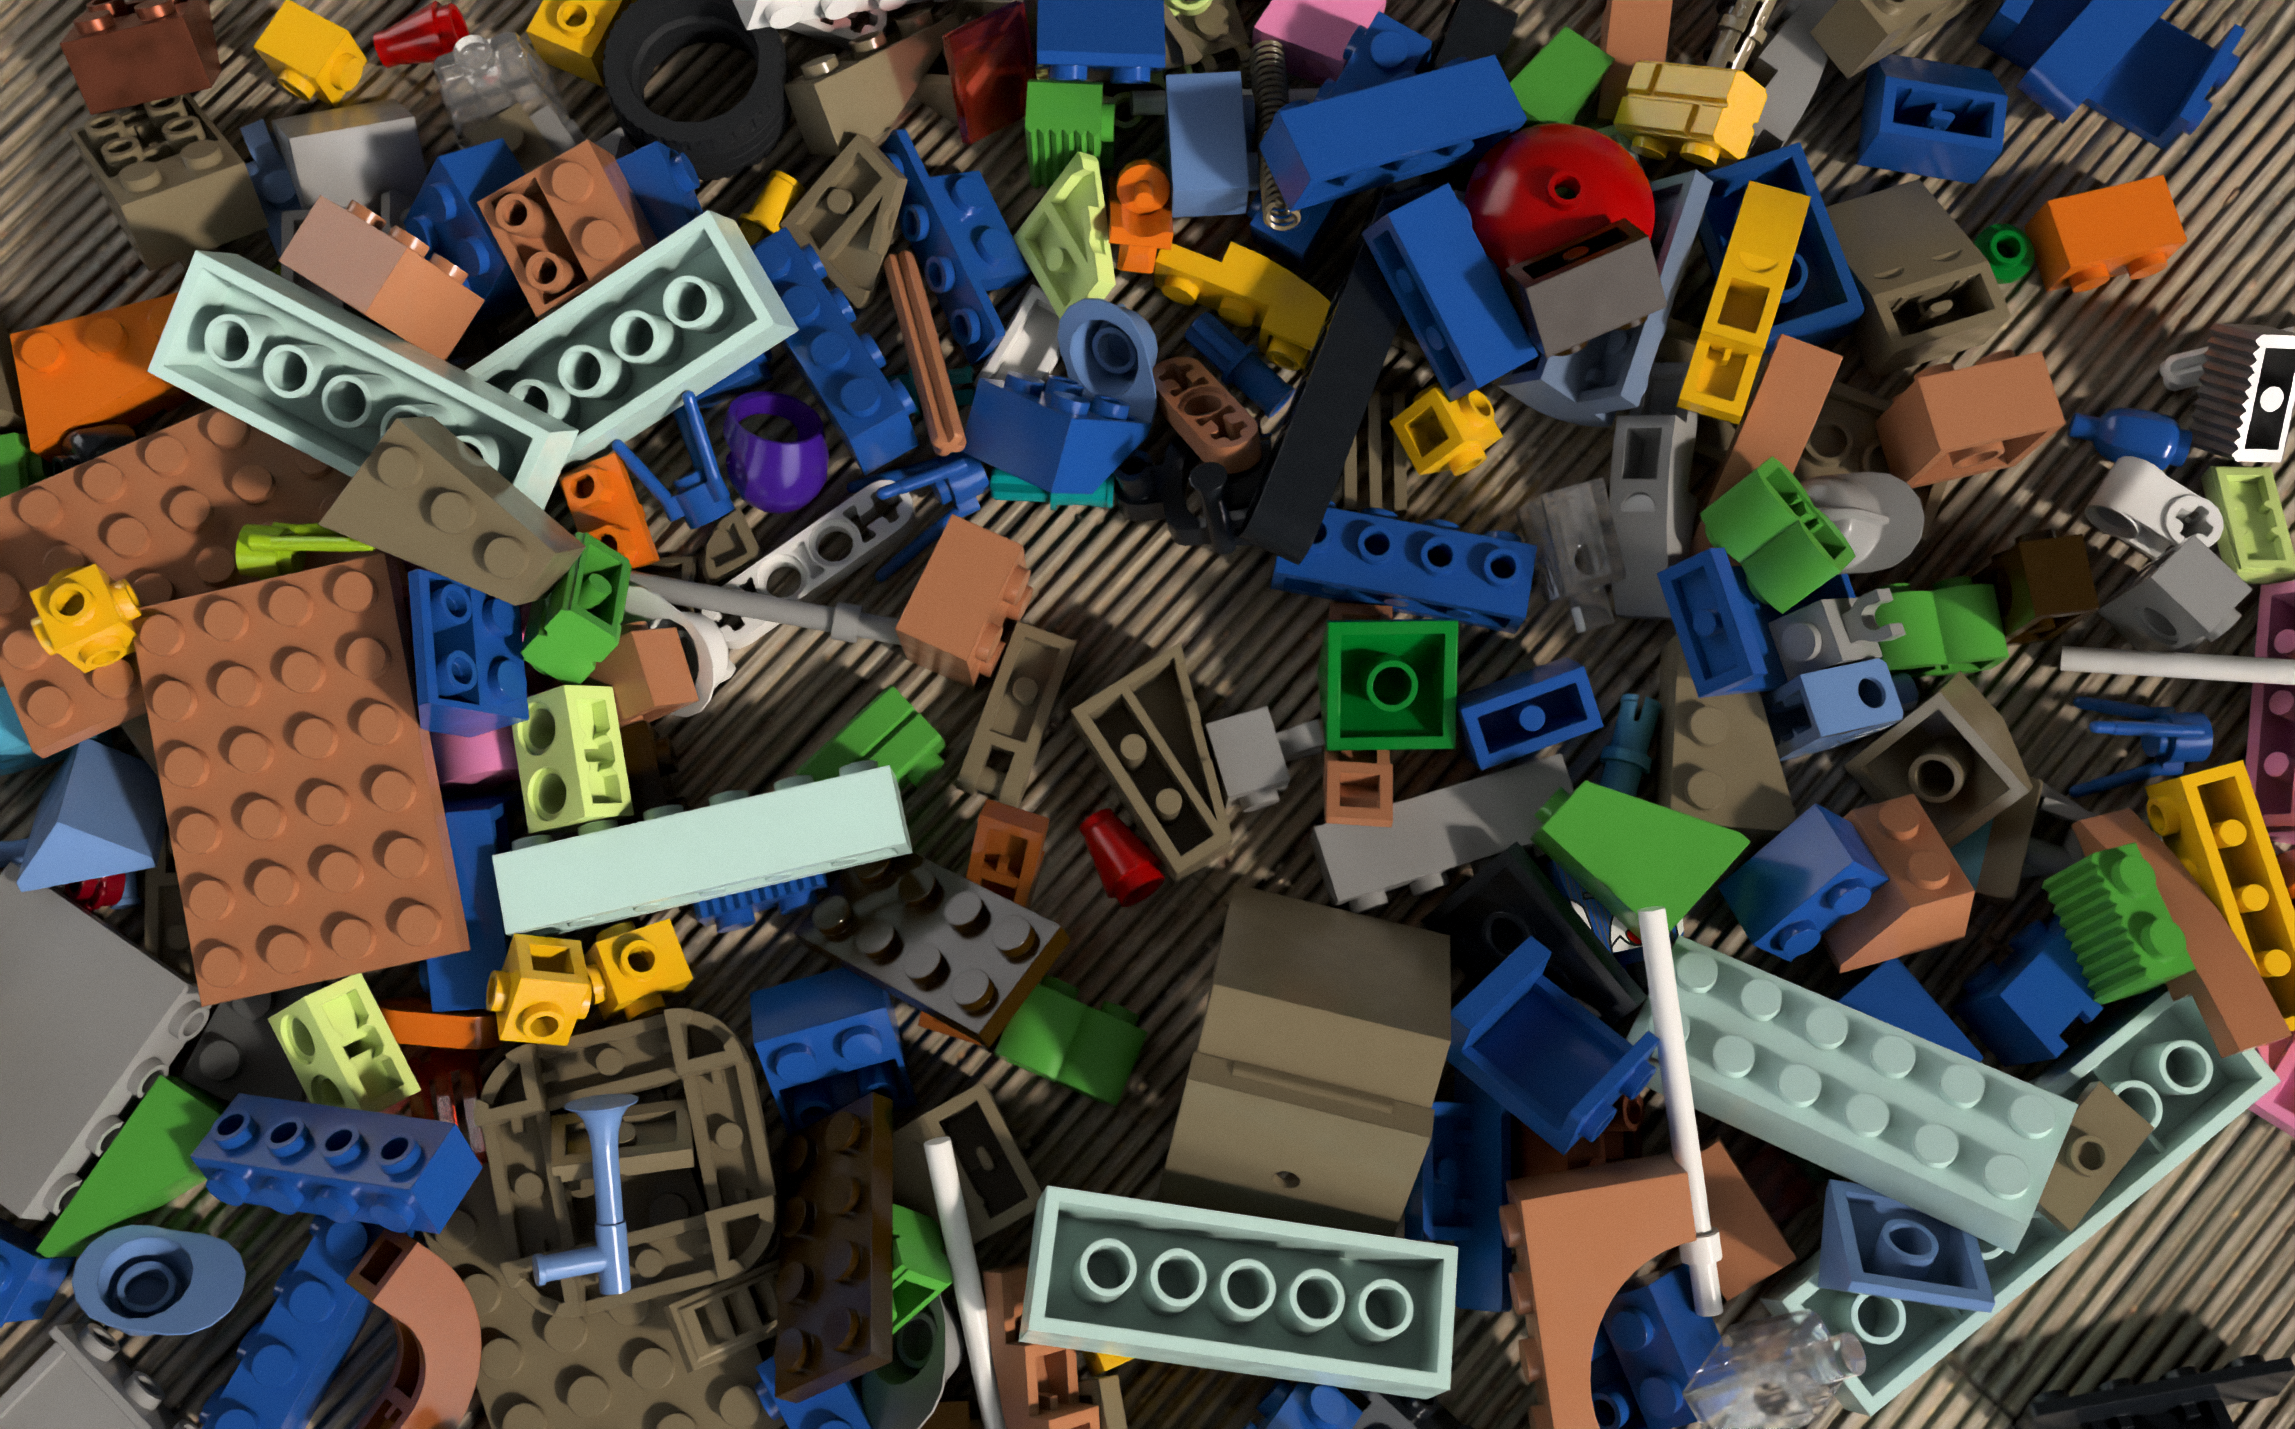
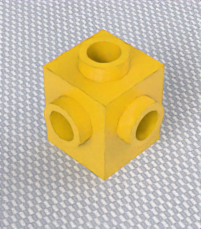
(1446, 434)
(86, 617)
(636, 969)
(540, 990)

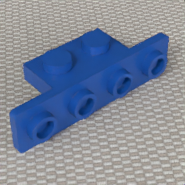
(958, 244)
(1462, 1192)

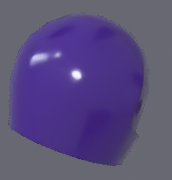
(775, 473)

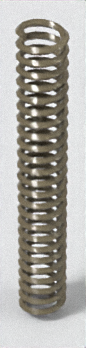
(1263, 121)

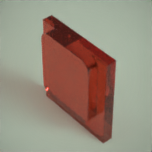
(990, 70)

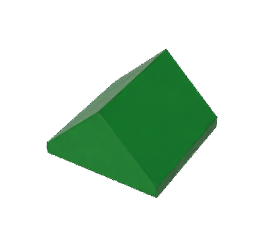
(1389, 684)

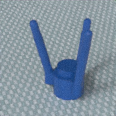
(951, 477)
(701, 492)
(2165, 735)

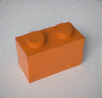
(2106, 234)

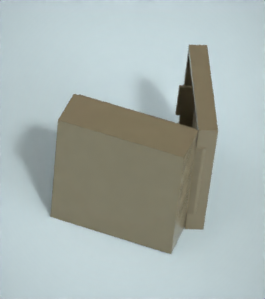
(1313, 1065)

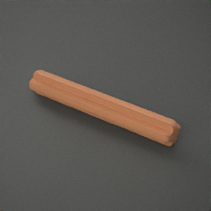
(924, 354)

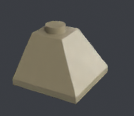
(1950, 756)

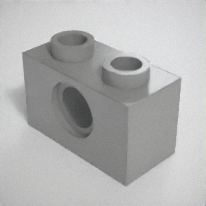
(2177, 600)

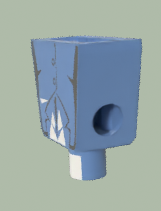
(1836, 707)

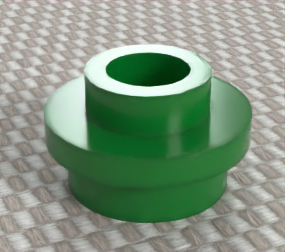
(2016, 242)

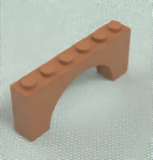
(1575, 1248)

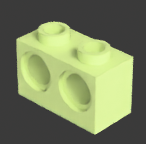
(571, 759)
(344, 1048)

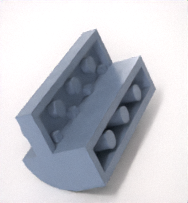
(1616, 365)

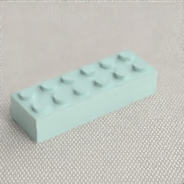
(645, 337)
(336, 379)
(1863, 1096)
(1240, 1293)

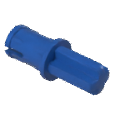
(1239, 364)

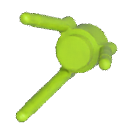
(282, 547)

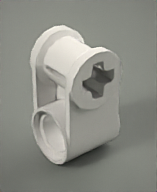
(2151, 509)

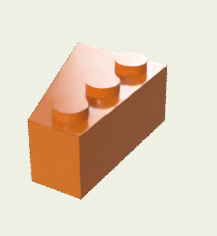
(92, 372)

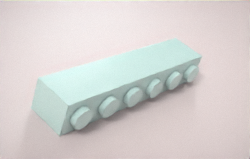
(701, 852)

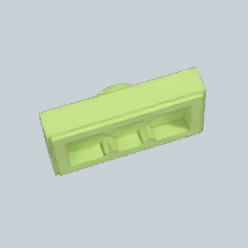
(2255, 529)

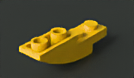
(1247, 292)
(1744, 302)

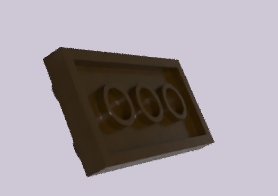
(935, 941)
(835, 1250)

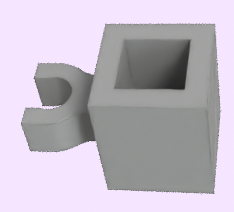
(1832, 633)
(1252, 756)

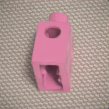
(1314, 33)

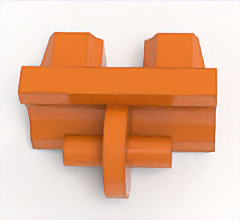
(1139, 215)
(608, 508)

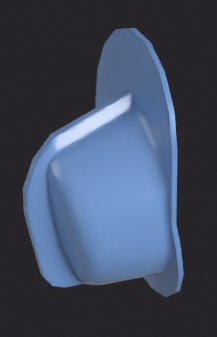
(1110, 353)
(158, 1280)

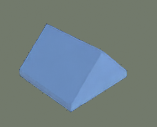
(94, 820)
(1898, 1252)

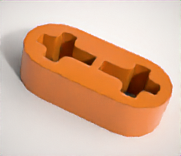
(415, 1024)

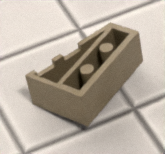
(453, 515)
(1717, 756)
(1157, 761)

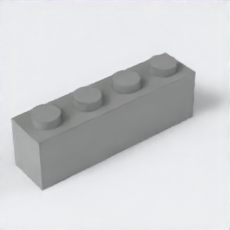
(1436, 835)

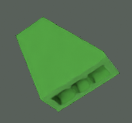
(1556, 85)
(1634, 851)

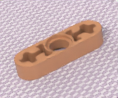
(1206, 432)

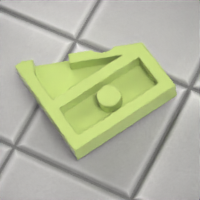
(1069, 238)

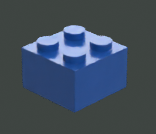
(455, 228)

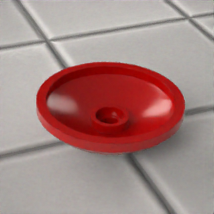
(1516, 199)

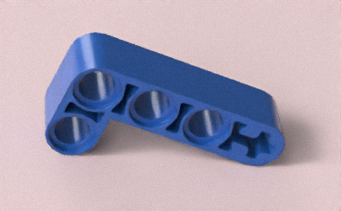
(2088, 53)

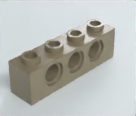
(1868, 30)

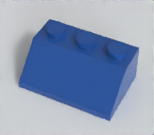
(1819, 293)

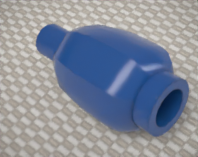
(2135, 434)

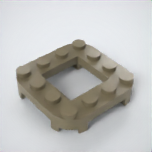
(626, 1059)

